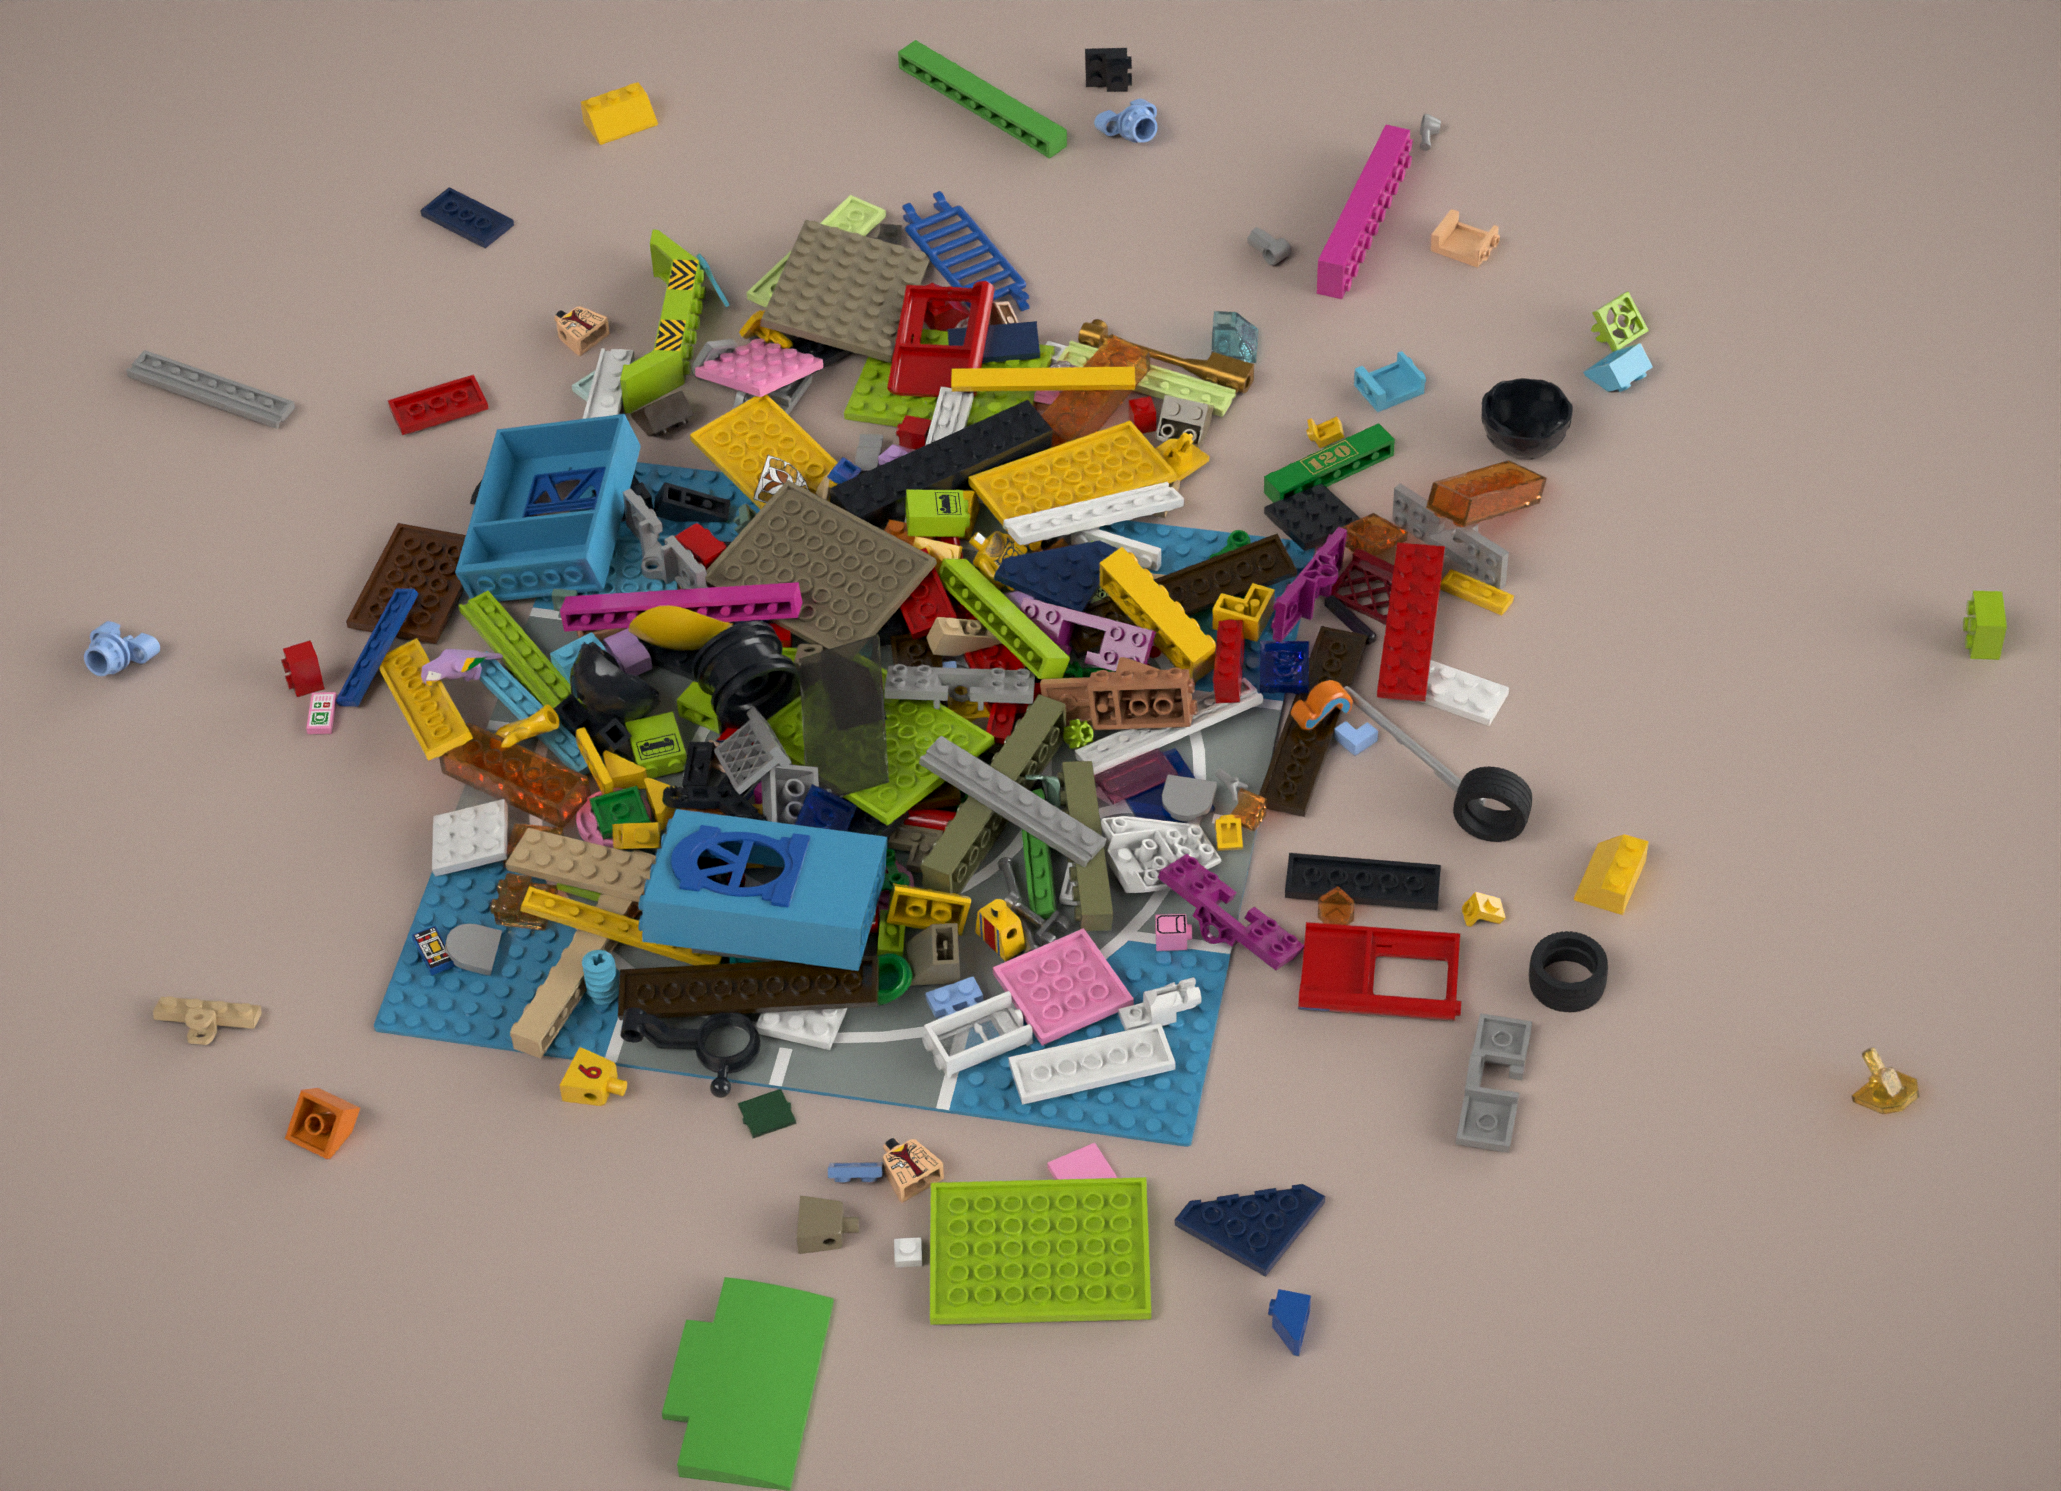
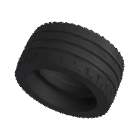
(1498, 785)
(1565, 995)

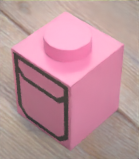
(1172, 932)

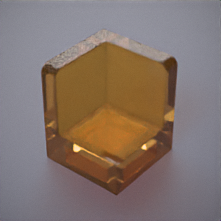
(1250, 809)
(1336, 907)

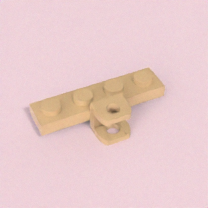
(205, 1015)

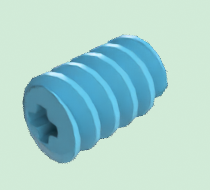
(600, 976)

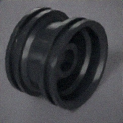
(745, 671)

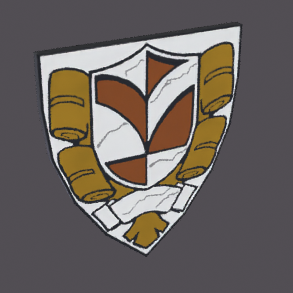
(773, 477)

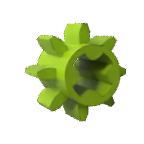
(1078, 734)

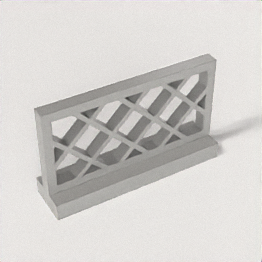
(765, 742)

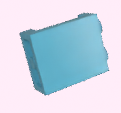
(1390, 383)

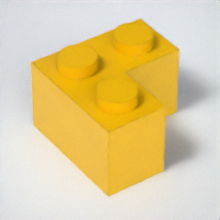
(1253, 610)

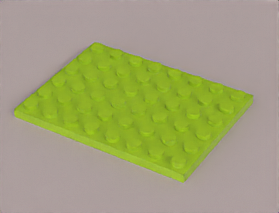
(876, 405)
(910, 732)
(1039, 1251)

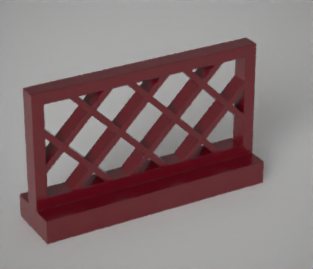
(1377, 570)

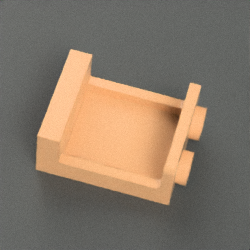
(1463, 241)

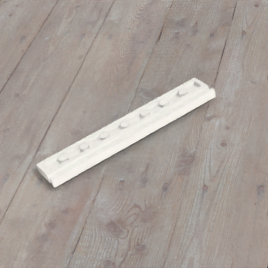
(605, 392)
(950, 414)
(1093, 513)
(1135, 742)

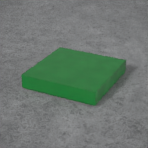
(618, 808)

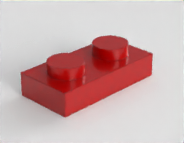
(1001, 720)

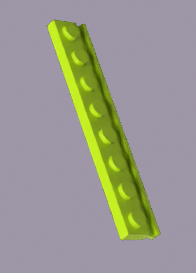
(518, 650)

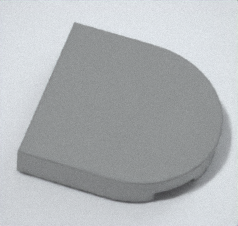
(711, 351)
(1187, 797)
(473, 947)

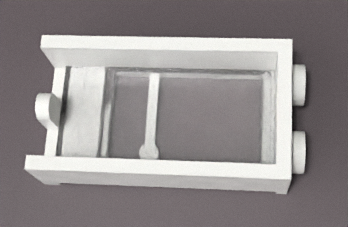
(976, 1034)

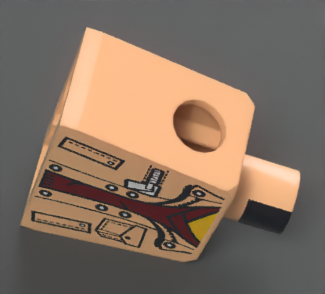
(581, 328)
(910, 1168)

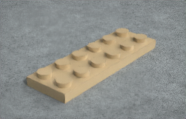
(581, 864)

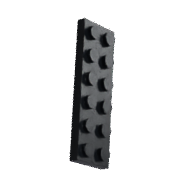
(1364, 880)

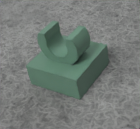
(746, 514)
(558, 597)

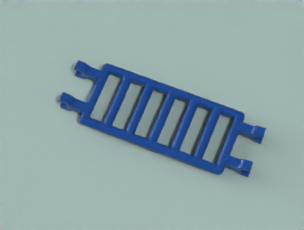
(946, 212)

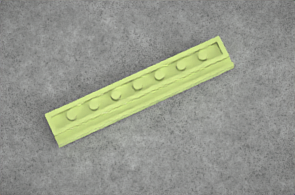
(1164, 382)

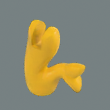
(539, 723)

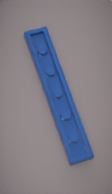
(376, 647)

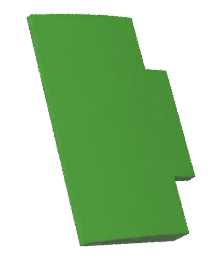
(748, 1383)

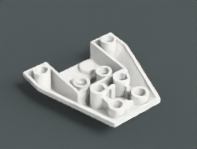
(1143, 847)

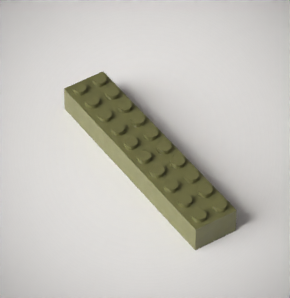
(976, 826)

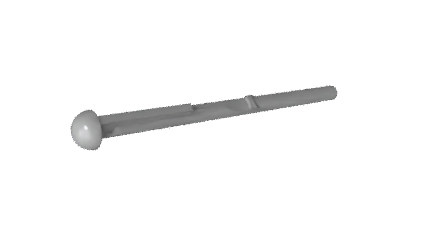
(1439, 769)

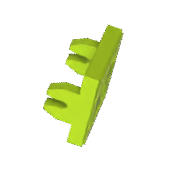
(1631, 316)

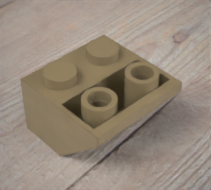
(1184, 416)
(935, 955)

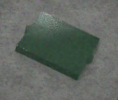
(766, 1113)

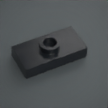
(698, 764)

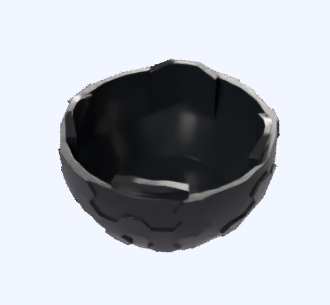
(1526, 410)
(607, 689)

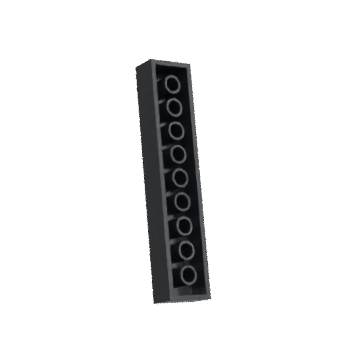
(945, 463)

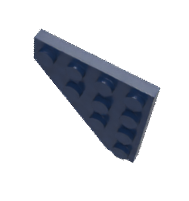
(1059, 575)
(1253, 1226)

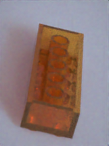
(1086, 411)
(1485, 493)
(517, 776)

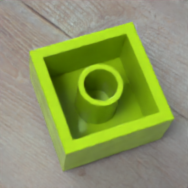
(1985, 625)

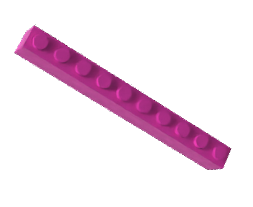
(720, 603)

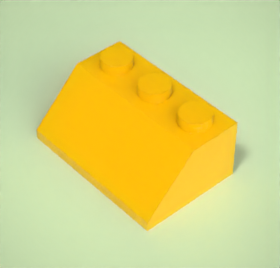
(618, 113)
(1613, 873)
(924, 907)

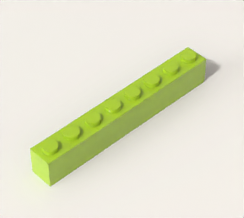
(1003, 619)

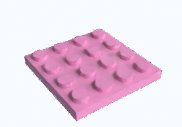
(759, 367)
(1063, 986)

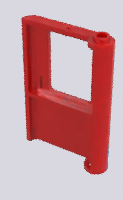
(926, 368)
(1341, 970)

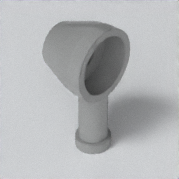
(1429, 126)

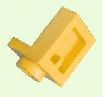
(1228, 833)

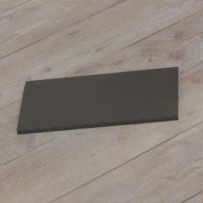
(845, 716)

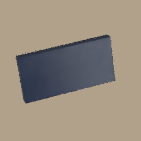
(467, 217)
(1004, 341)

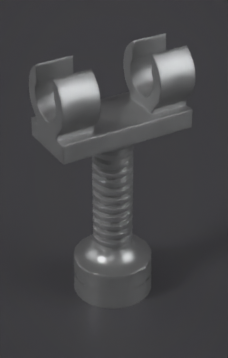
(1043, 937)

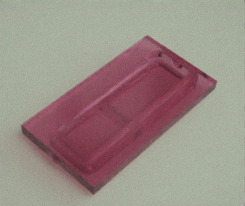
(1134, 776)

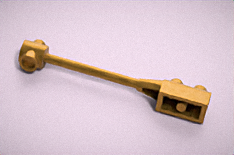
(1217, 369)

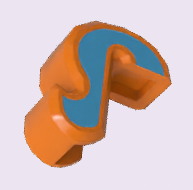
(1320, 702)

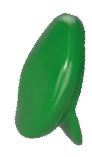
(894, 977)

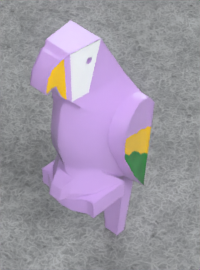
(456, 664)

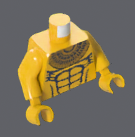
(993, 552)

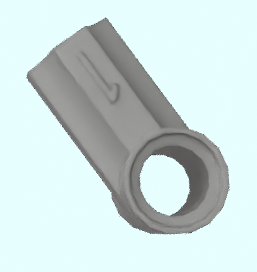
(1271, 249)

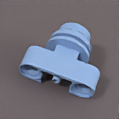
(1134, 124)
(112, 654)

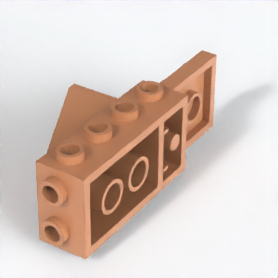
(1127, 698)

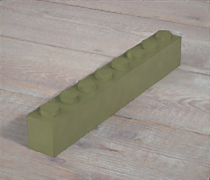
(1091, 883)

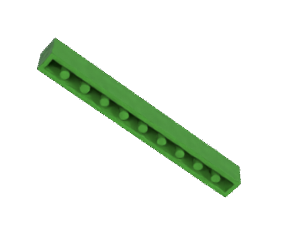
(982, 99)

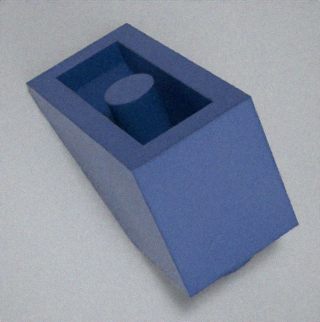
(1290, 1318)

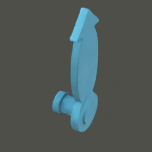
(705, 267)

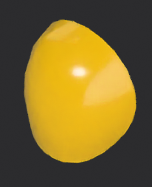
(676, 628)

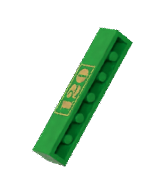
(1331, 463)

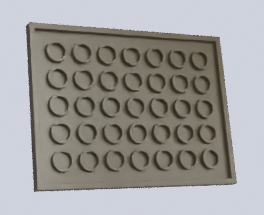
(844, 290)
(845, 567)

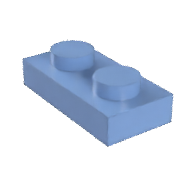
(845, 1171)

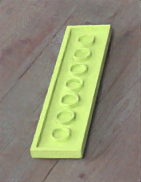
(851, 215)

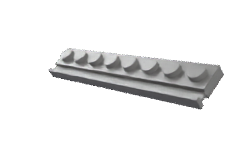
(210, 389)
(1012, 801)

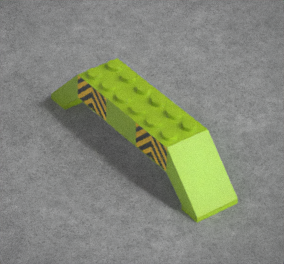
(669, 362)

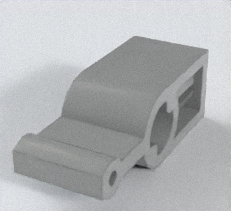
(868, 451)

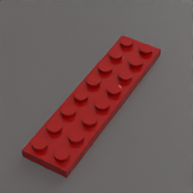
(1411, 622)

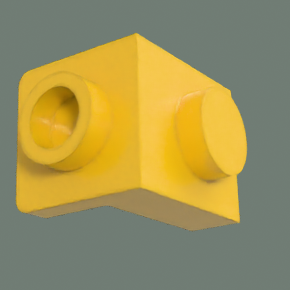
(1326, 432)
(1482, 907)

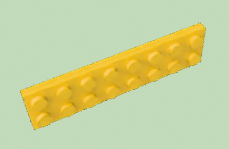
(425, 708)

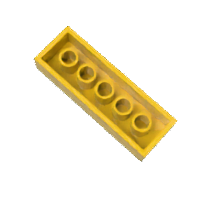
(1154, 610)

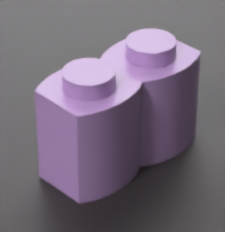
(628, 652)

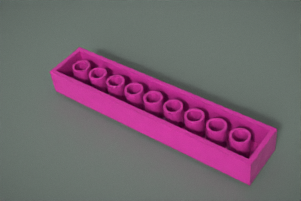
(1364, 212)

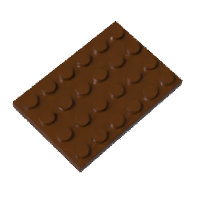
(418, 561)

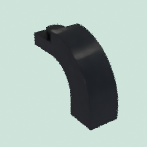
(602, 735)

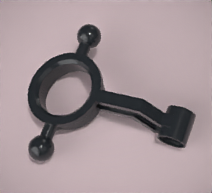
(638, 1025)

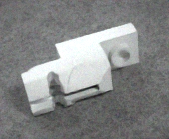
(1161, 1005)

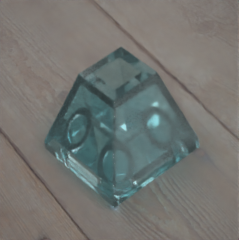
(1234, 336)

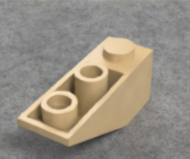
(959, 636)

